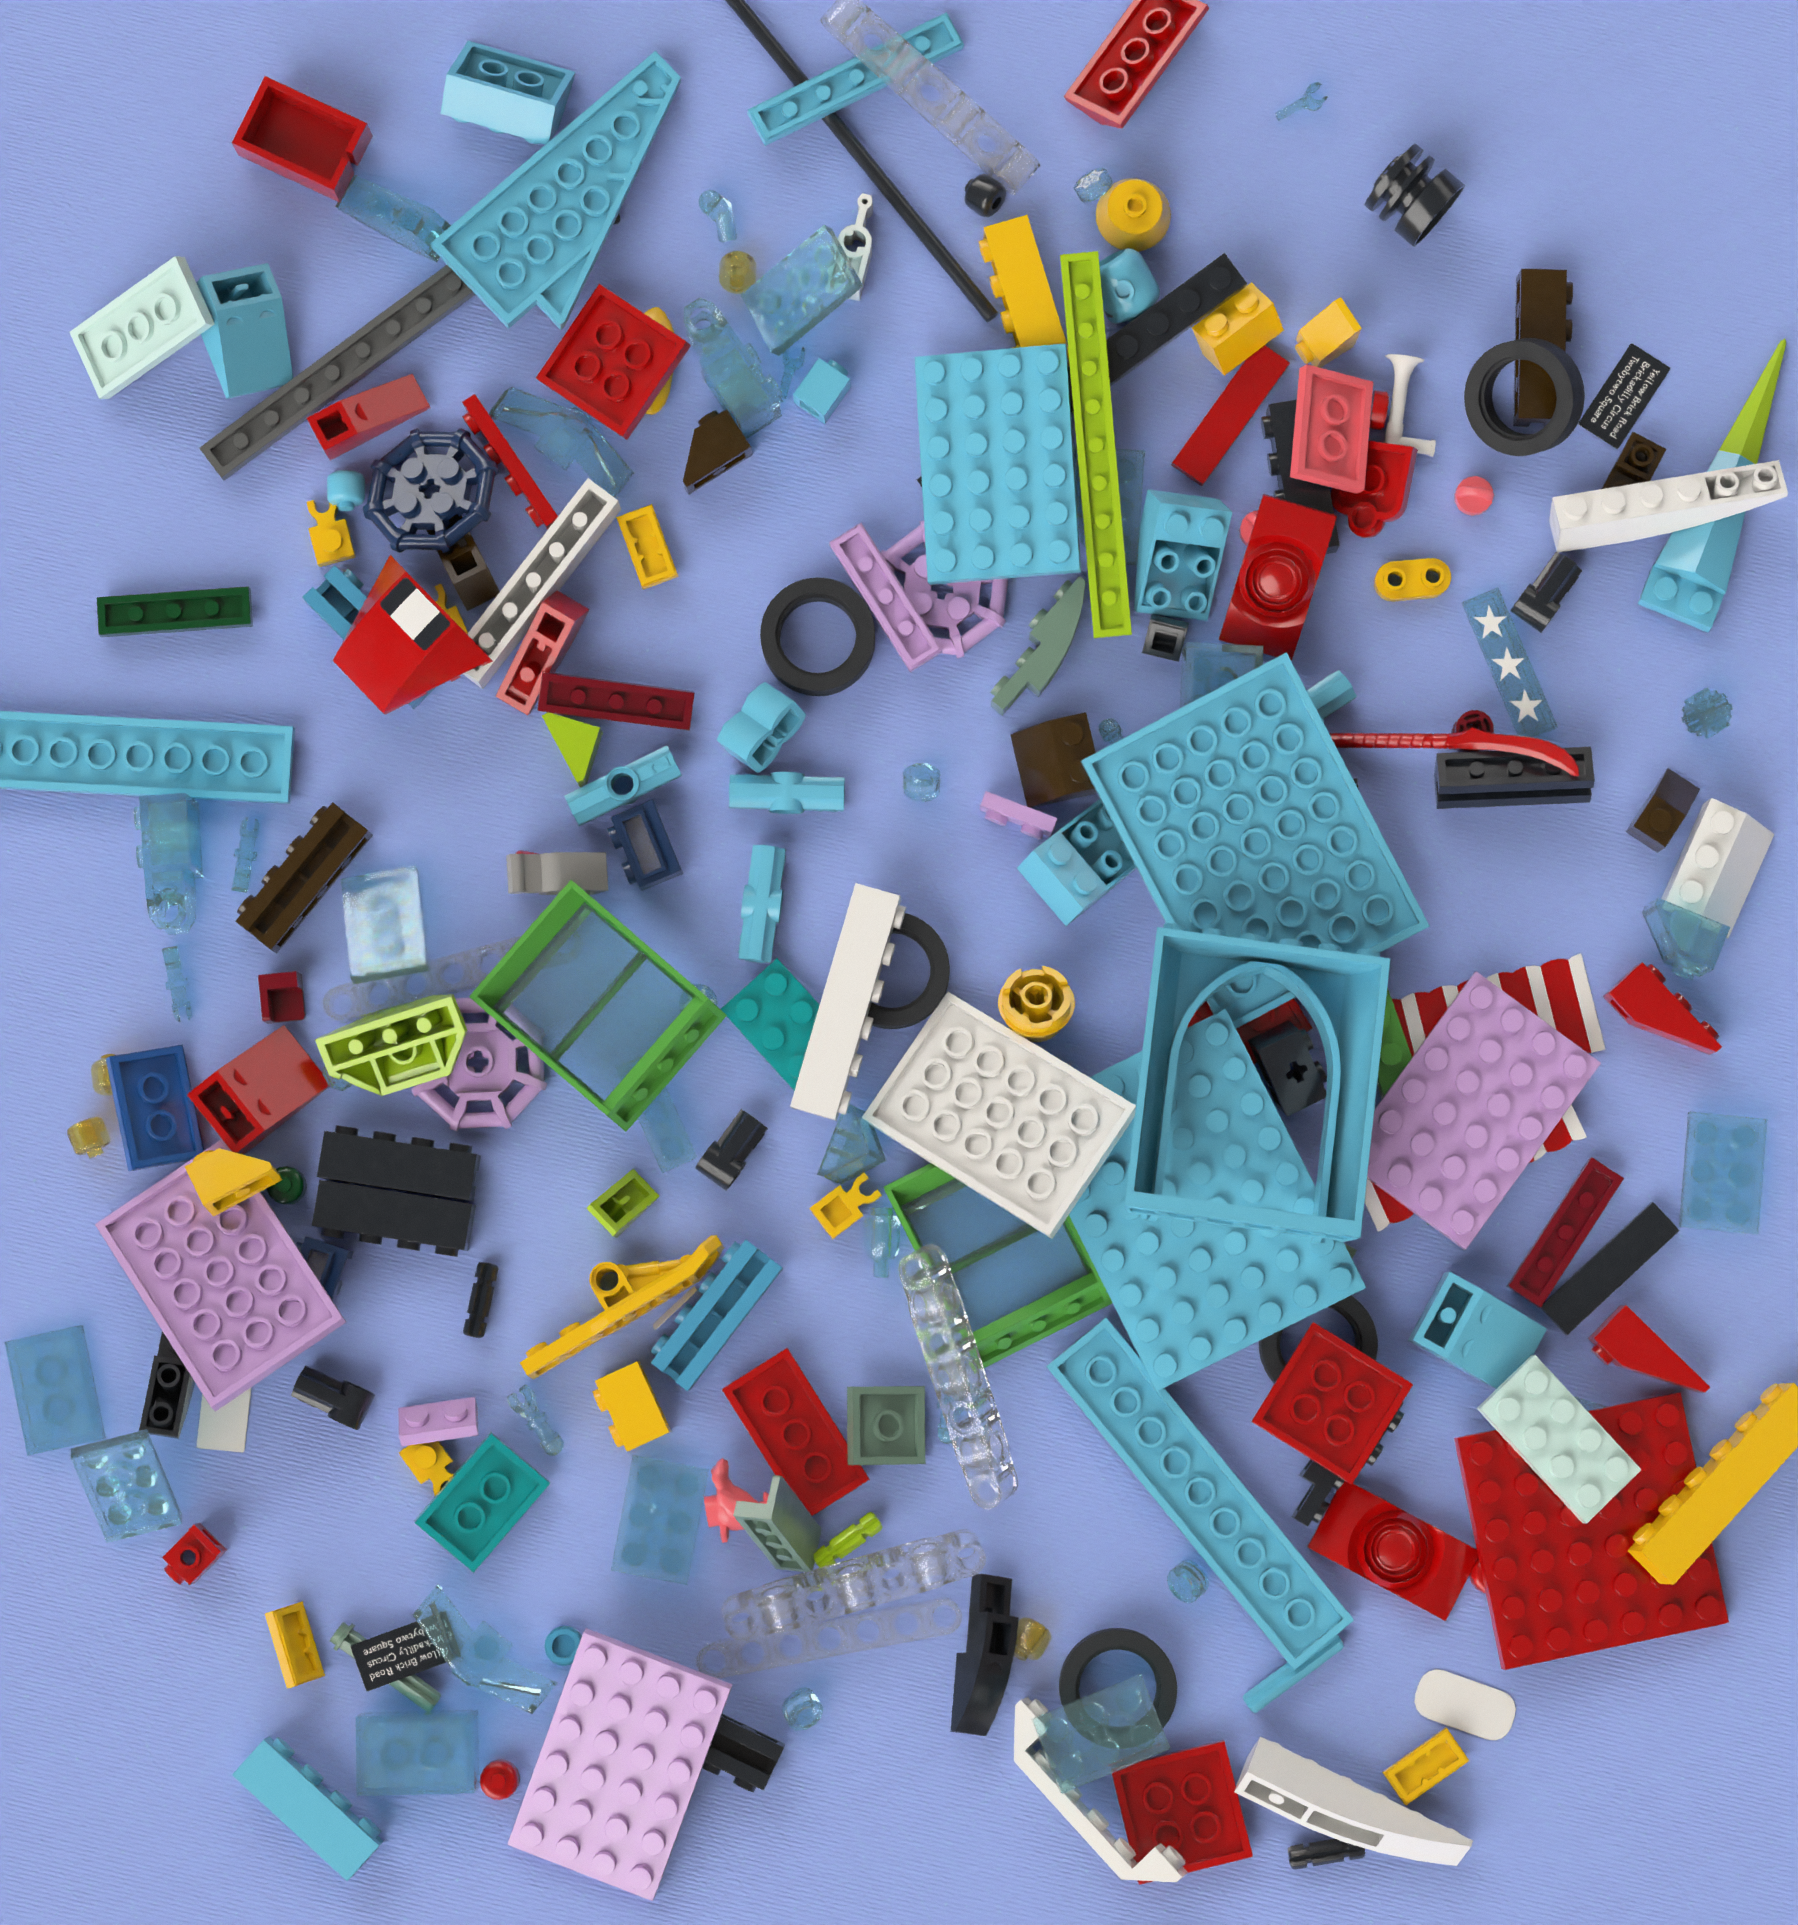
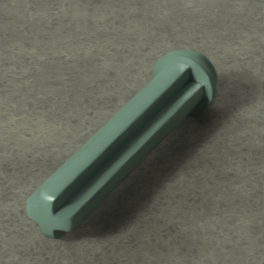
(410, 1686)

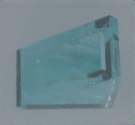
(852, 1148)

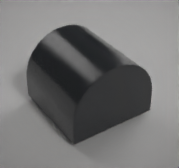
(1165, 637)

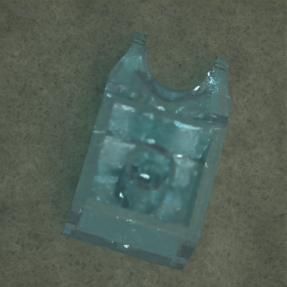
(732, 370)
(169, 857)

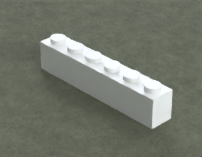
(541, 575)
(847, 1001)

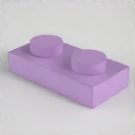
(1032, 821)
(438, 1421)

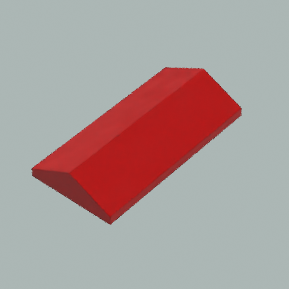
(1133, 58)

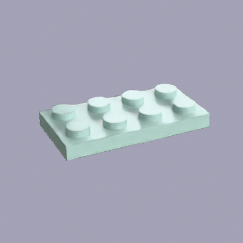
(142, 327)
(1559, 1439)

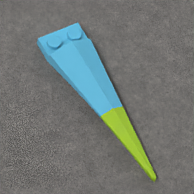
(1698, 560)

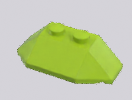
(397, 1045)

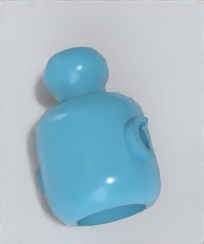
(1126, 286)

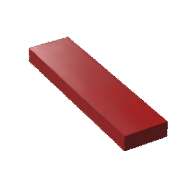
(1230, 414)

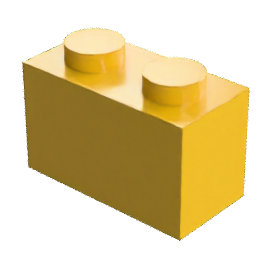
(1238, 328)
(631, 1407)

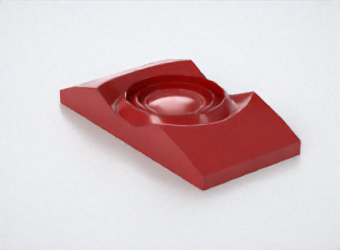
(1277, 576)
(1394, 1549)

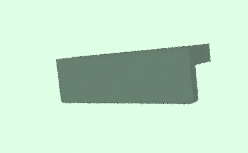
(781, 1527)

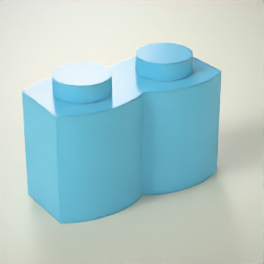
(761, 727)

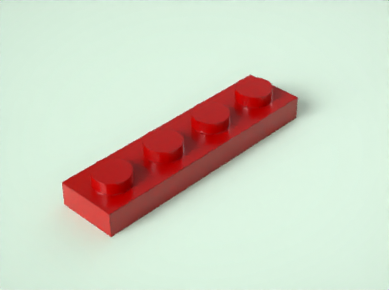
(501, 452)

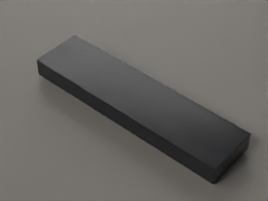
(1609, 1268)

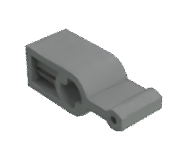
(552, 871)

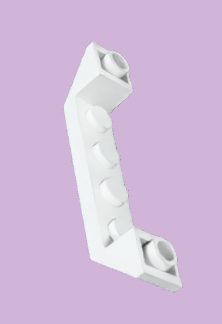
(1158, 1865)

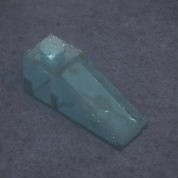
(393, 216)

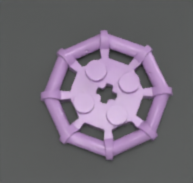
(956, 606)
(490, 1082)

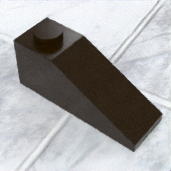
(468, 570)

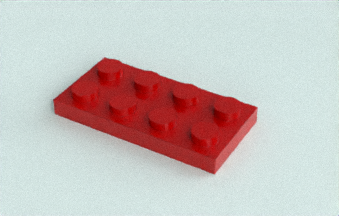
(795, 1432)

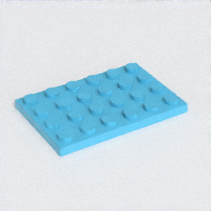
(997, 464)

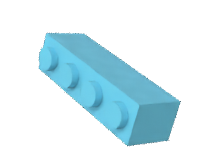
(308, 1807)

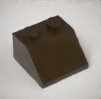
(1051, 760)

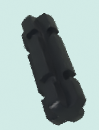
(480, 1300)
(1323, 1853)

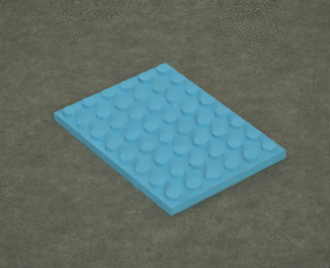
(1254, 828)
(1204, 1287)

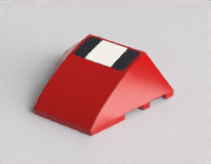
(404, 643)

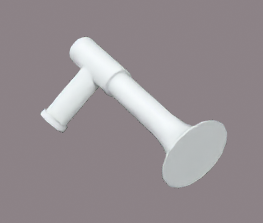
(1403, 368)

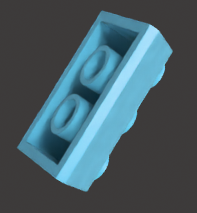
(506, 93)

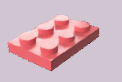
(1331, 429)

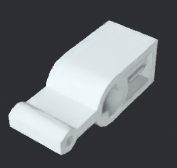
(861, 258)

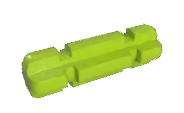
(848, 1540)

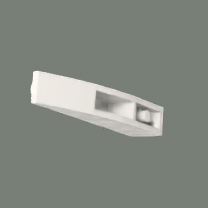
(1661, 505)
(1343, 1808)

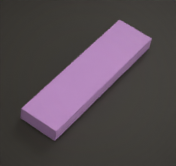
(885, 597)

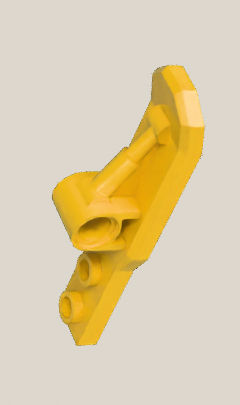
(638, 1291)

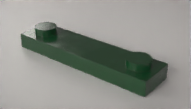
(174, 611)

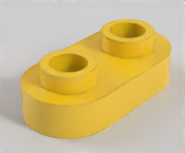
(1413, 579)

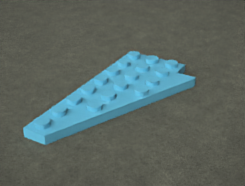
(550, 218)

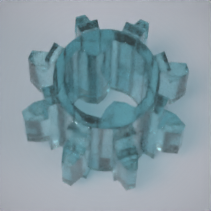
(1707, 713)

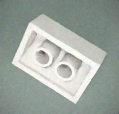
(1718, 863)

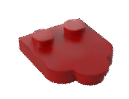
(1385, 491)

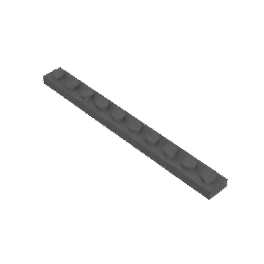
(336, 372)

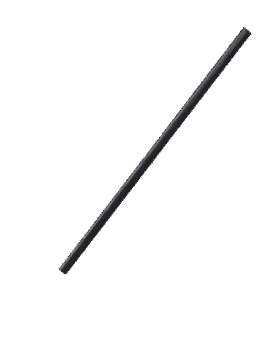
(869, 166)

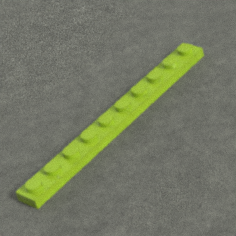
(1095, 444)

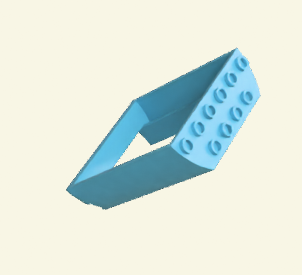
(1347, 1004)

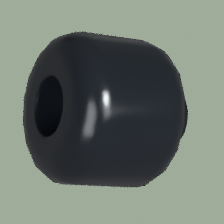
(984, 195)

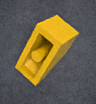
(1328, 335)
(229, 1178)

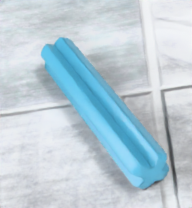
(1286, 1676)

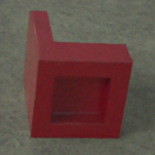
(281, 997)

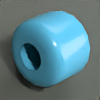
(345, 489)

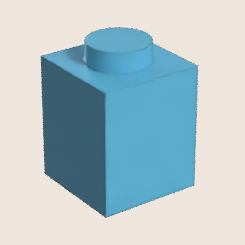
(822, 389)

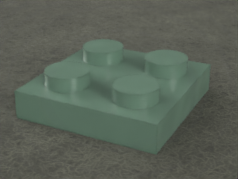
(886, 1425)

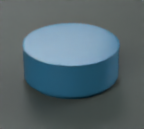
(562, 1645)

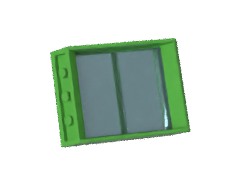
(598, 1005)
(1007, 1272)

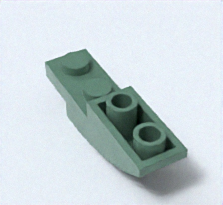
(1053, 636)

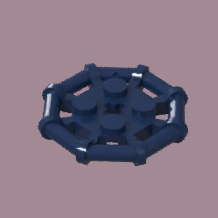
(419, 475)

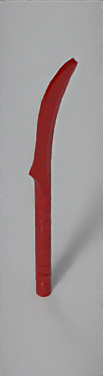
(1468, 739)

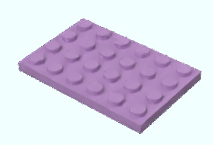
(1473, 1109)
(220, 1286)
(619, 1764)

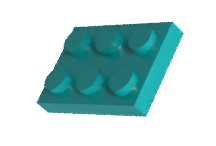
(776, 1018)
(482, 1502)

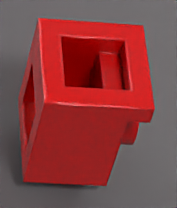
(204, 1546)

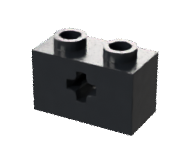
(1274, 1053)

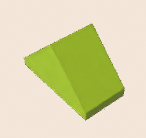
(576, 742)
(623, 1203)

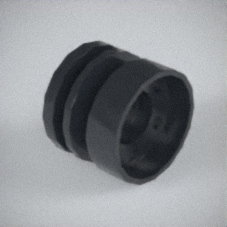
(1414, 194)

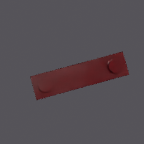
(615, 701)
(1565, 1232)

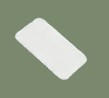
(676, 1306)

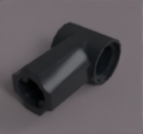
(1542, 598)
(727, 1156)
(339, 1399)

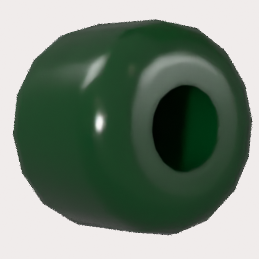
(291, 1187)

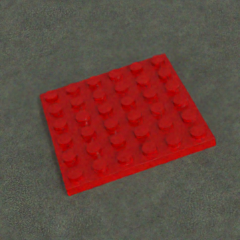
(1572, 1584)

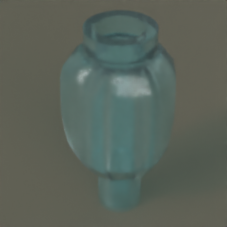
(881, 1239)

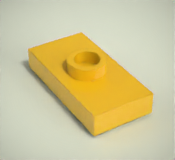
(647, 547)
(294, 1644)
(1425, 1766)

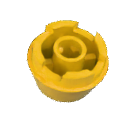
(1133, 214)
(1036, 1003)

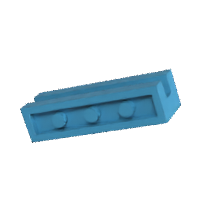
(339, 603)
(716, 1315)

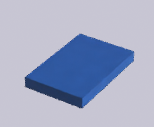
(153, 1107)

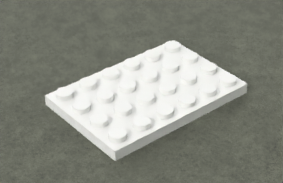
(1000, 1114)

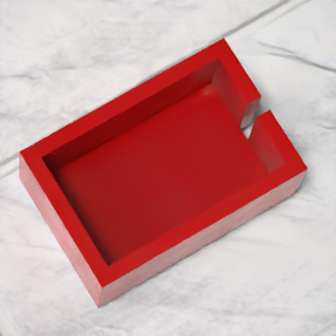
(302, 139)

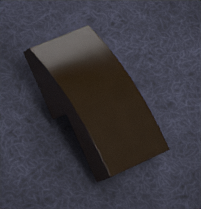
(1635, 463)

